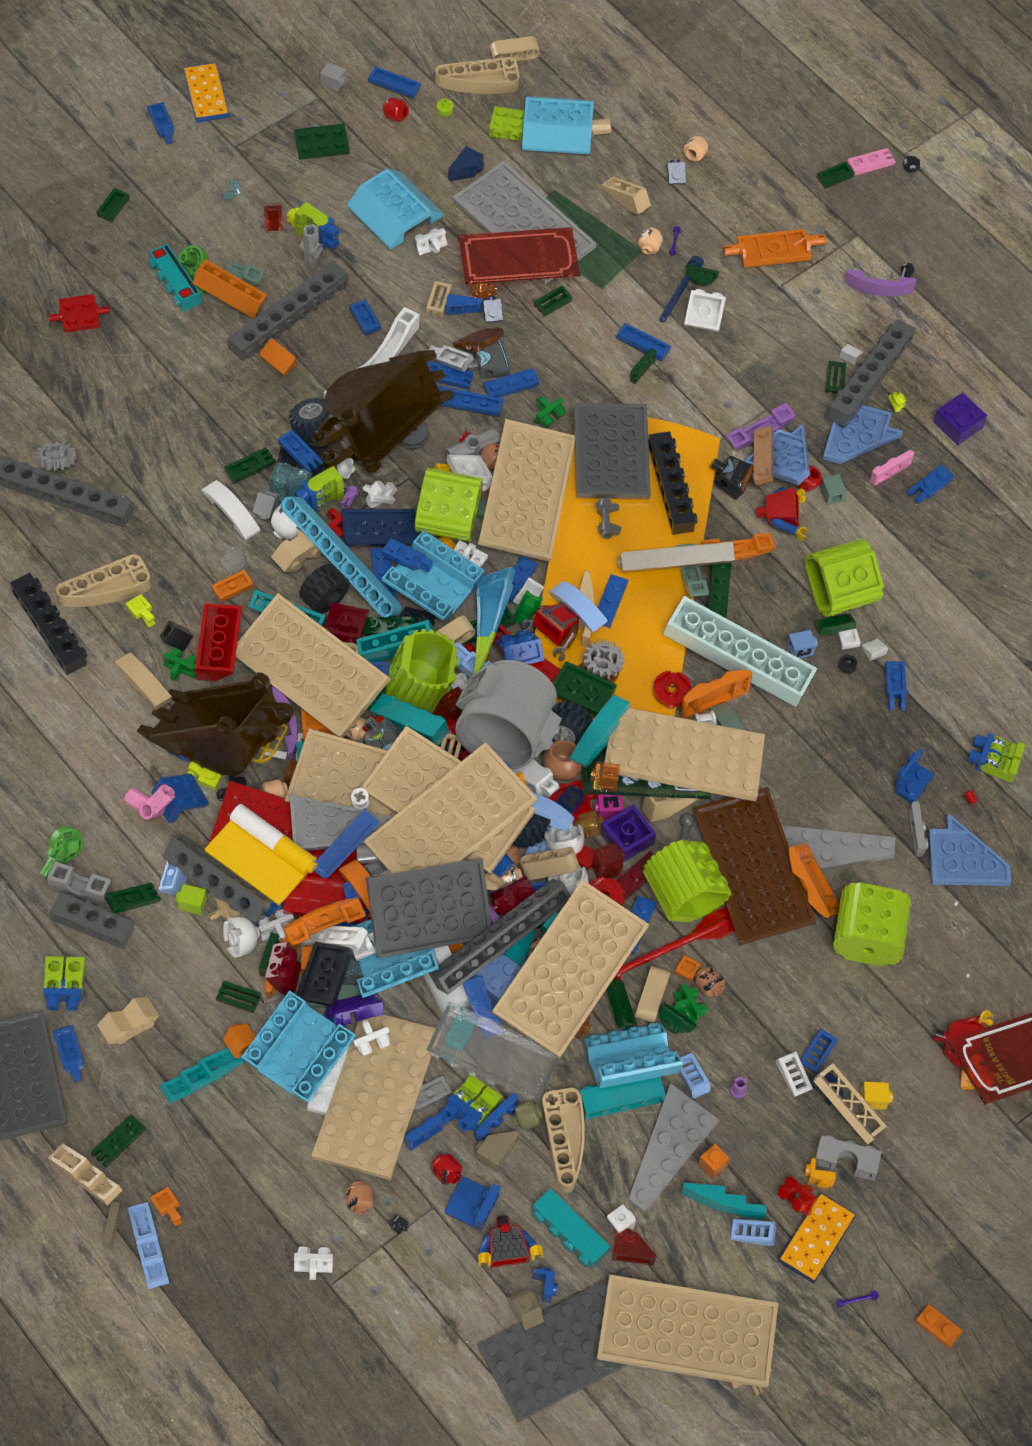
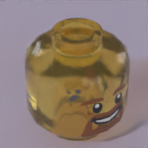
(590, 823)

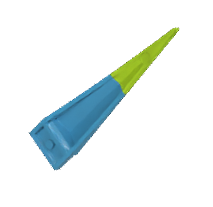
(492, 597)

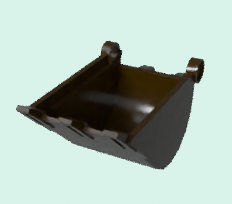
(378, 408)
(220, 724)

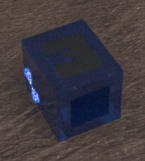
(572, 799)

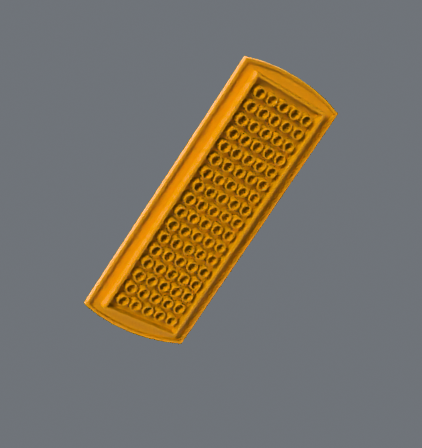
(651, 594)

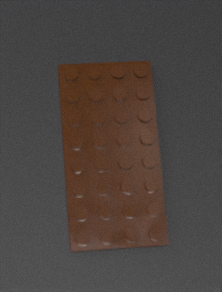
(756, 863)

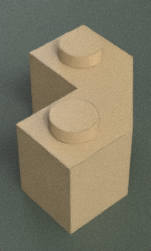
(293, 553)
(132, 1020)

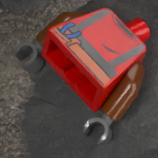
(557, 624)

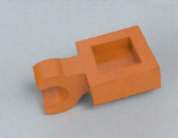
(165, 1204)

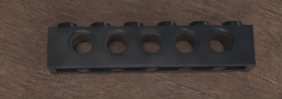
(678, 522)
(68, 661)

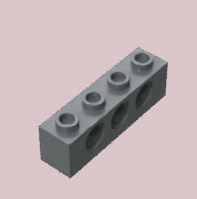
(98, 929)

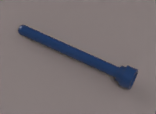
(695, 260)

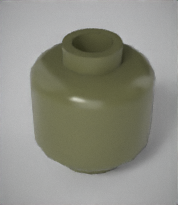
(528, 1115)

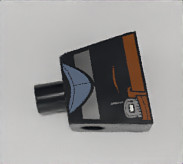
(732, 475)

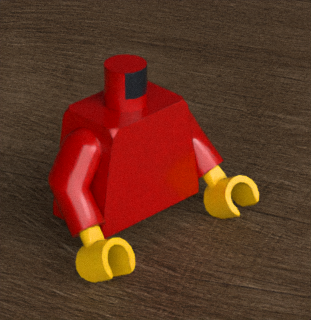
(960, 1028)

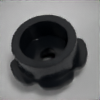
(399, 1224)

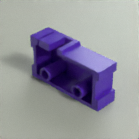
(363, 1008)

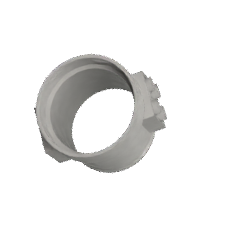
(509, 710)

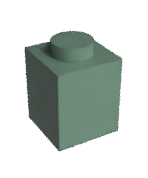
(833, 489)

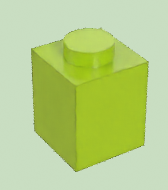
(191, 899)

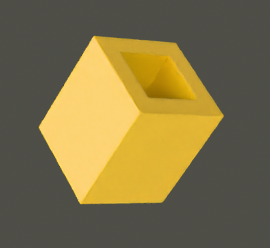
(877, 1094)

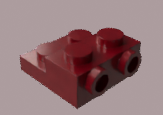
(346, 622)
(512, 895)
(283, 968)

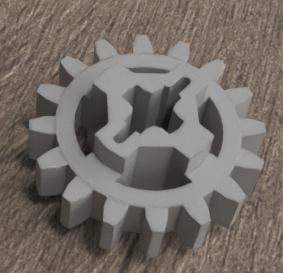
(55, 456)
(603, 659)

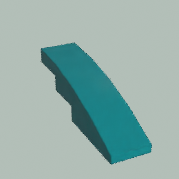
(599, 730)
(200, 1075)
(715, 1197)

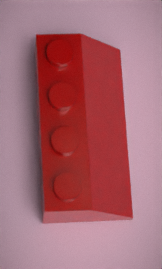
(218, 641)

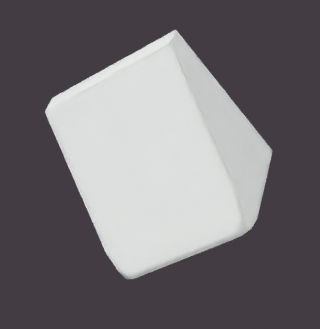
(850, 354)
(874, 649)

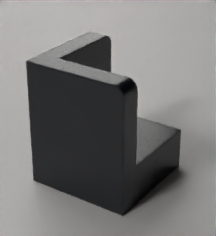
(176, 635)

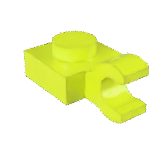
(139, 608)
(205, 777)

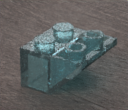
(287, 480)

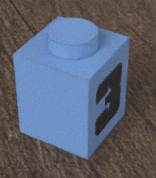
(802, 644)

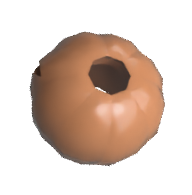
(558, 760)

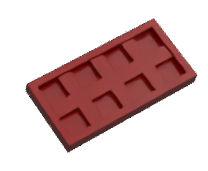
(313, 894)

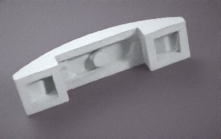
(232, 508)

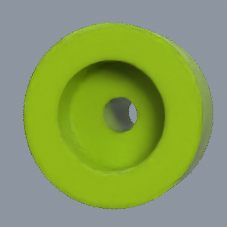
(444, 107)

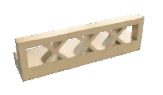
(843, 1107)

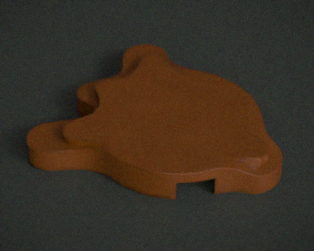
(479, 339)

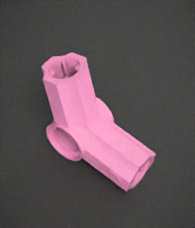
(150, 806)

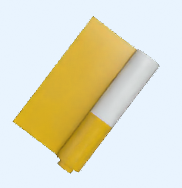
(261, 855)

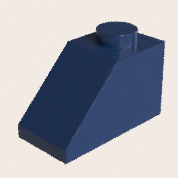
(466, 165)

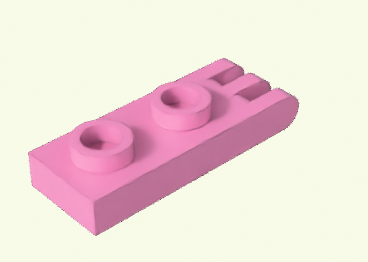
(871, 161)
(892, 467)

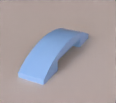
(579, 604)
(549, 809)

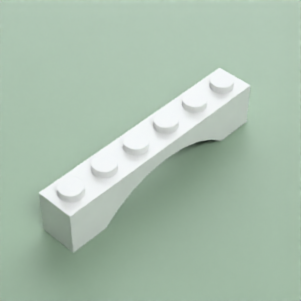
(400, 333)

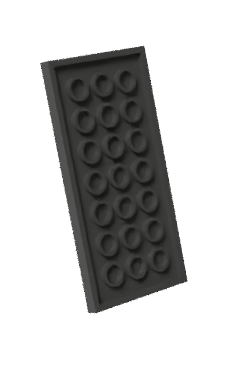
(553, 1357)

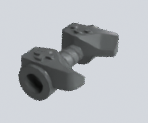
(604, 508)

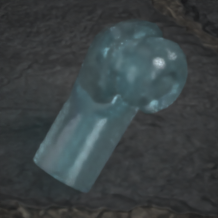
(233, 192)

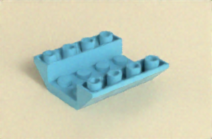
(557, 125)
(391, 206)
(446, 584)
(392, 970)
(297, 1047)
(631, 1055)

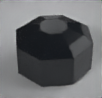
(911, 164)
(848, 664)

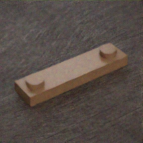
(763, 455)

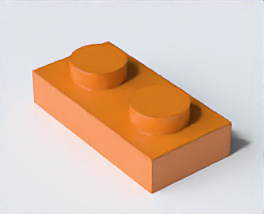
(232, 586)
(938, 1326)

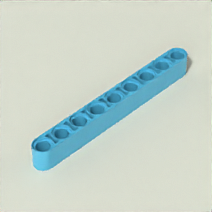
(348, 560)

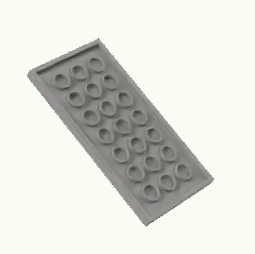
(508, 203)

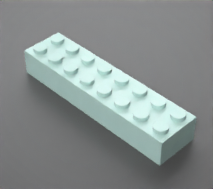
(739, 650)

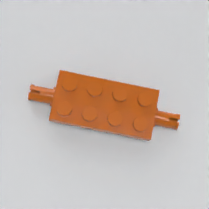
(774, 247)

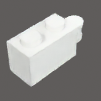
(538, 779)

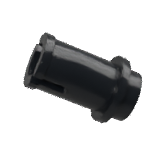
(907, 270)

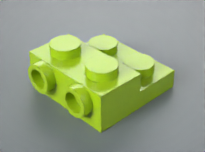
(507, 123)

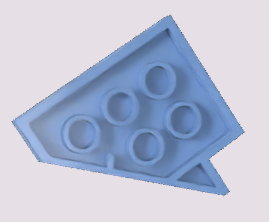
(864, 433)
(790, 456)
(964, 859)

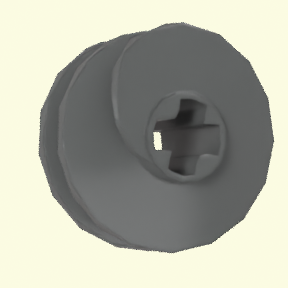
(417, 437)

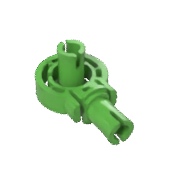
(192, 257)
(62, 847)

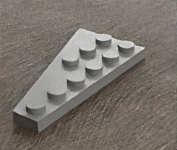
(320, 823)
(841, 848)
(675, 1138)

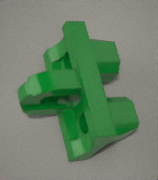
(546, 408)
(527, 607)
(177, 665)
(686, 996)

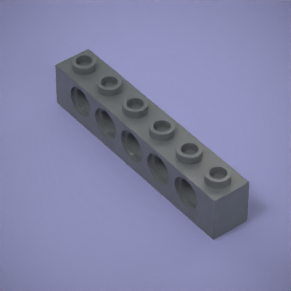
(175, 856)

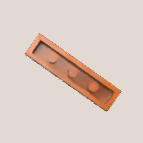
(229, 288)

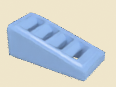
(696, 1087)
(761, 1240)

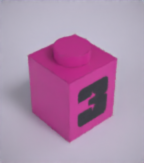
(608, 805)

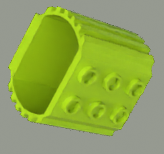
(449, 504)
(844, 577)
(423, 669)
(686, 881)
(872, 924)

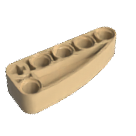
(479, 76)
(111, 588)
(570, 1131)

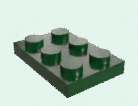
(321, 141)
(583, 688)

